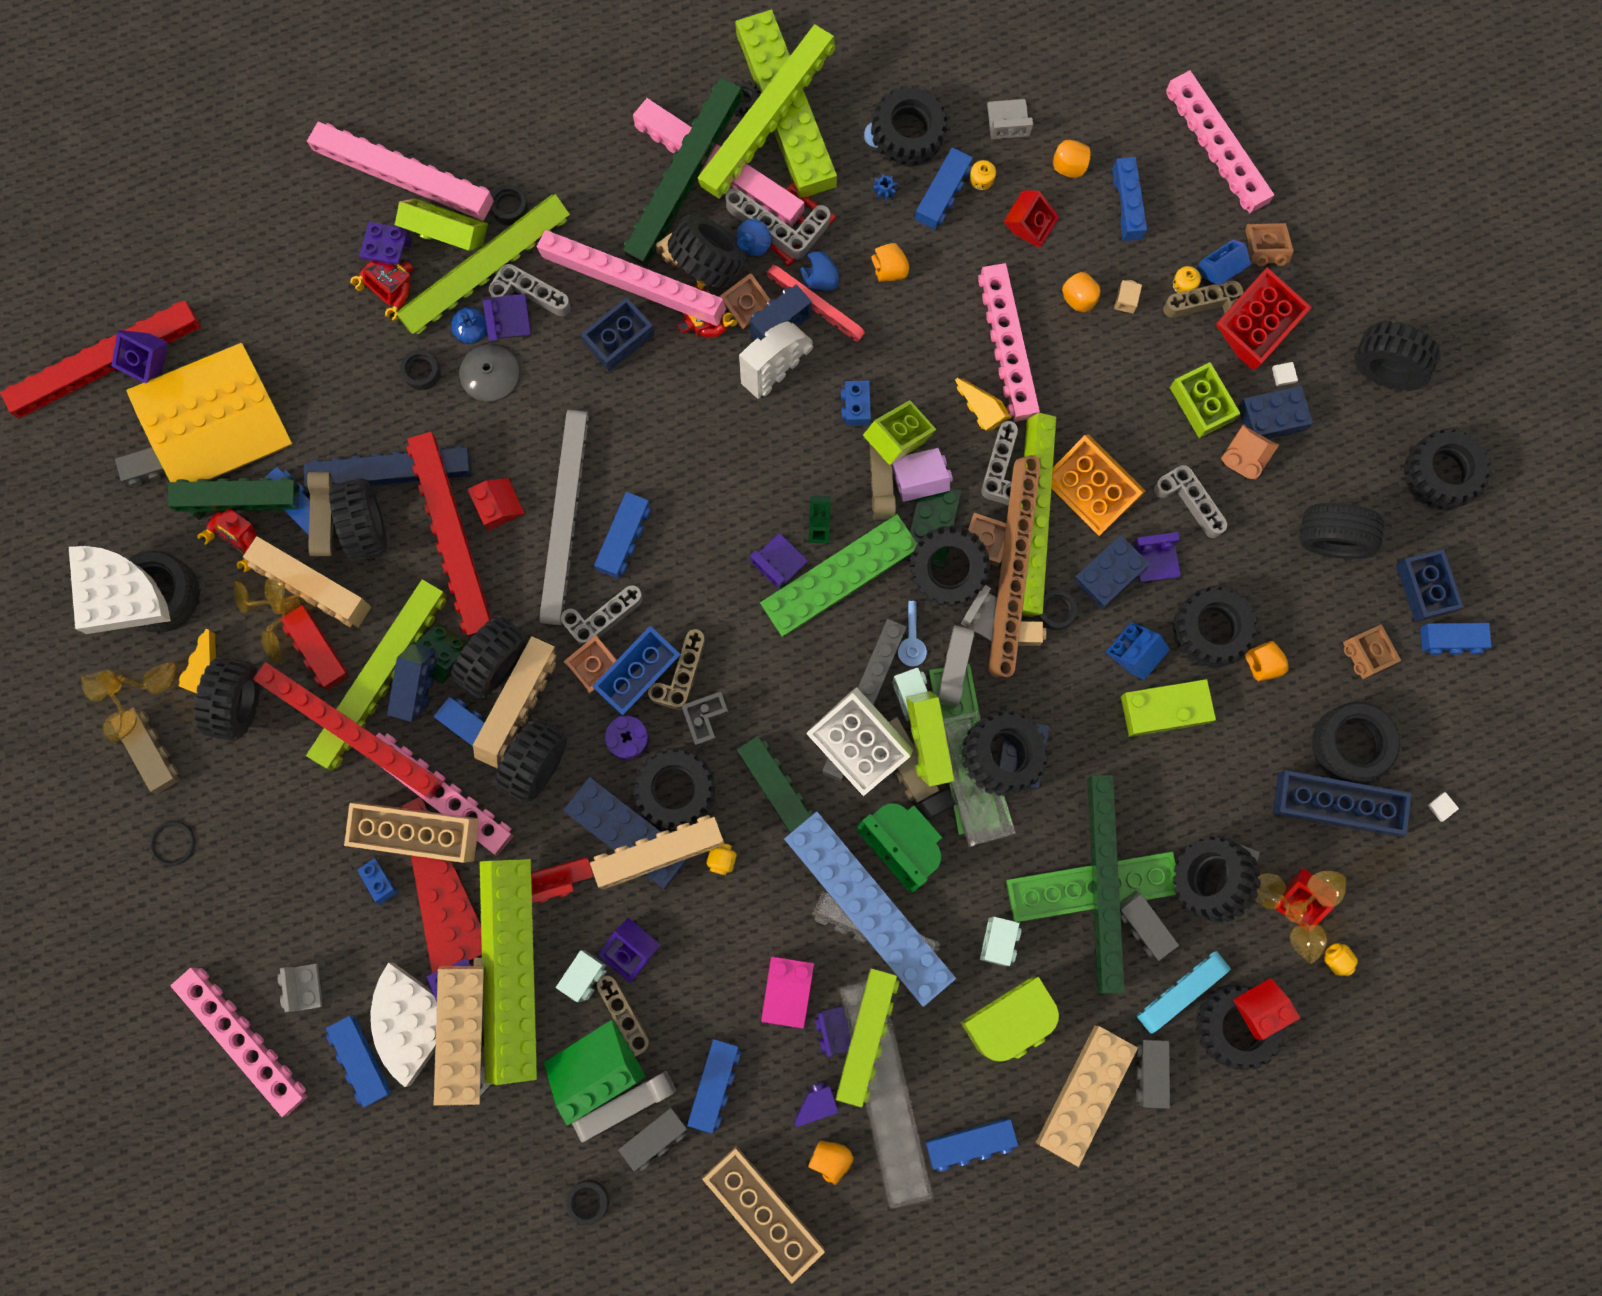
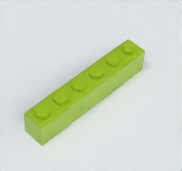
(866, 1037)

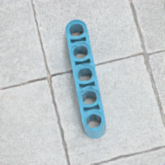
(1185, 992)

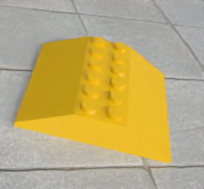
(209, 417)

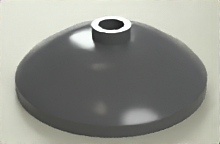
(490, 384)

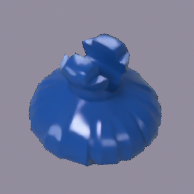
(753, 237)
(469, 331)

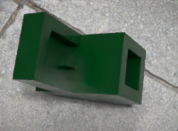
(819, 519)

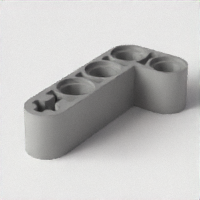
(532, 293)
(1001, 461)
(1193, 503)
(604, 612)
(955, 666)

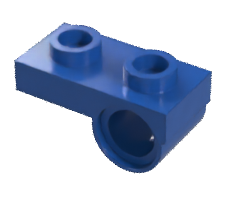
(377, 881)

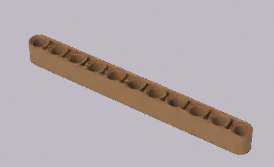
(1008, 574)

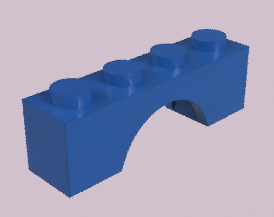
(1132, 210)

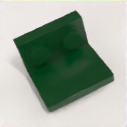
(447, 648)

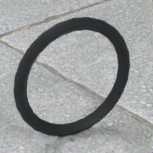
(156, 832)

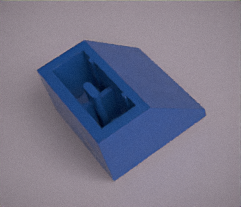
(1225, 262)
(1138, 650)

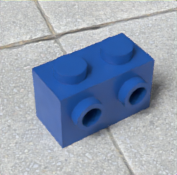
(856, 403)

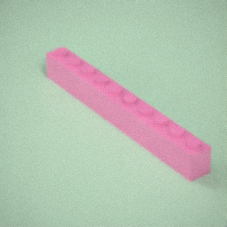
(670, 131)
(401, 171)
(632, 278)

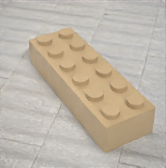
(306, 583)
(514, 702)
(411, 832)
(656, 853)
(458, 1035)
(1086, 1095)
(764, 1214)

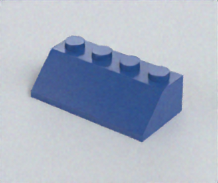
(636, 670)

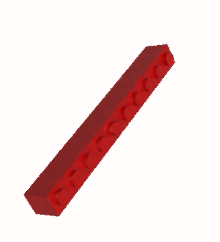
(92, 362)
(449, 531)
(348, 730)

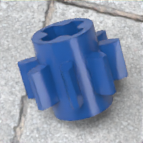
(884, 192)

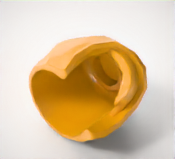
(1071, 158)
(890, 263)
(1081, 292)
(1267, 661)
(831, 1160)

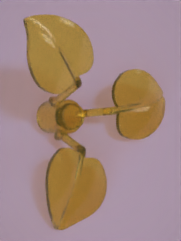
(280, 605)
(105, 682)
(1329, 890)

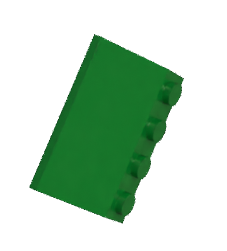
(592, 1072)

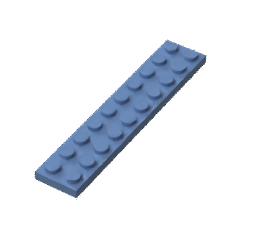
(870, 909)

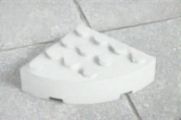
(771, 357)
(112, 592)
(403, 1023)

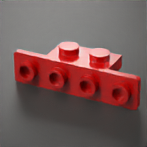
(559, 879)

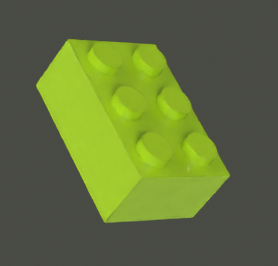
(1204, 400)
(899, 432)

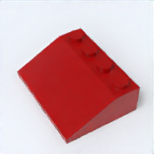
(1262, 318)

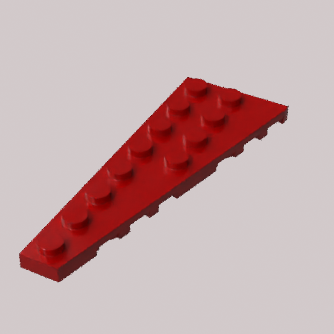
(446, 909)

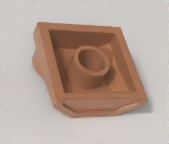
(745, 299)
(1248, 453)
(591, 662)

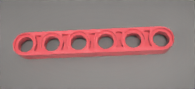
(819, 305)

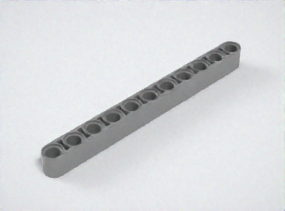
(563, 517)

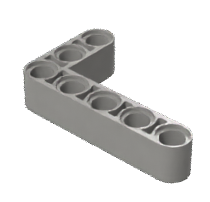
(777, 226)
(624, 1106)

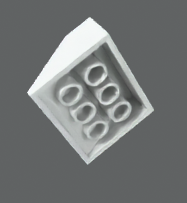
(860, 741)

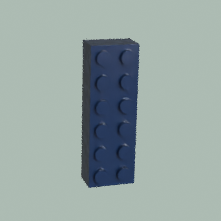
(1342, 803)
(616, 824)

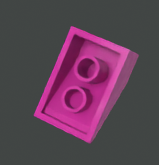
(787, 992)

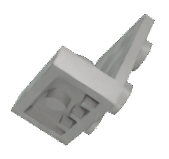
(1009, 119)
(982, 614)
(300, 988)

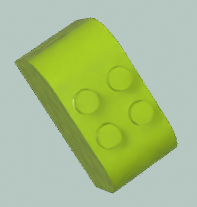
(1013, 1021)

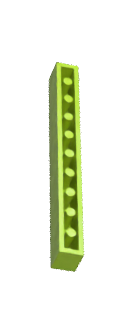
(767, 111)
(482, 264)
(1040, 443)
(379, 670)

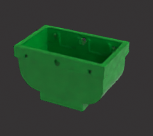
(906, 840)

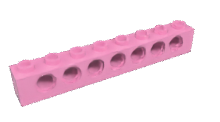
(1219, 132)
(998, 276)
(494, 842)
(214, 1022)

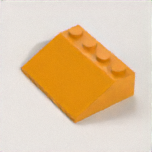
(1094, 485)

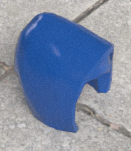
(822, 275)

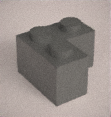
(699, 715)

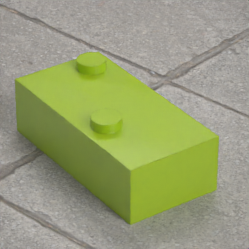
(441, 224)
(1168, 708)
(929, 739)

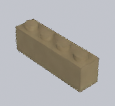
(149, 755)
(917, 789)

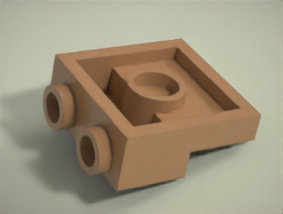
(1269, 244)
(992, 534)
(1371, 651)

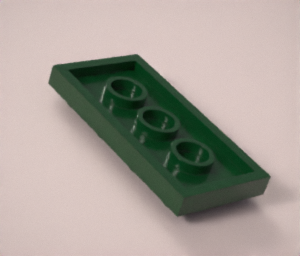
(931, 514)

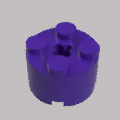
(622, 727)

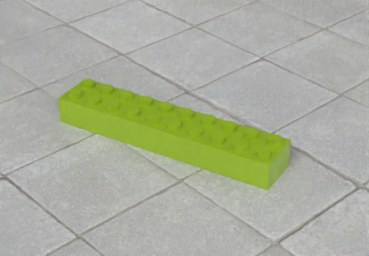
(797, 130)
(508, 971)

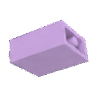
(922, 474)

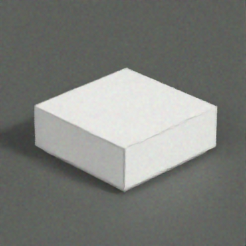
(1284, 374)
(1443, 806)

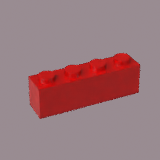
(314, 647)

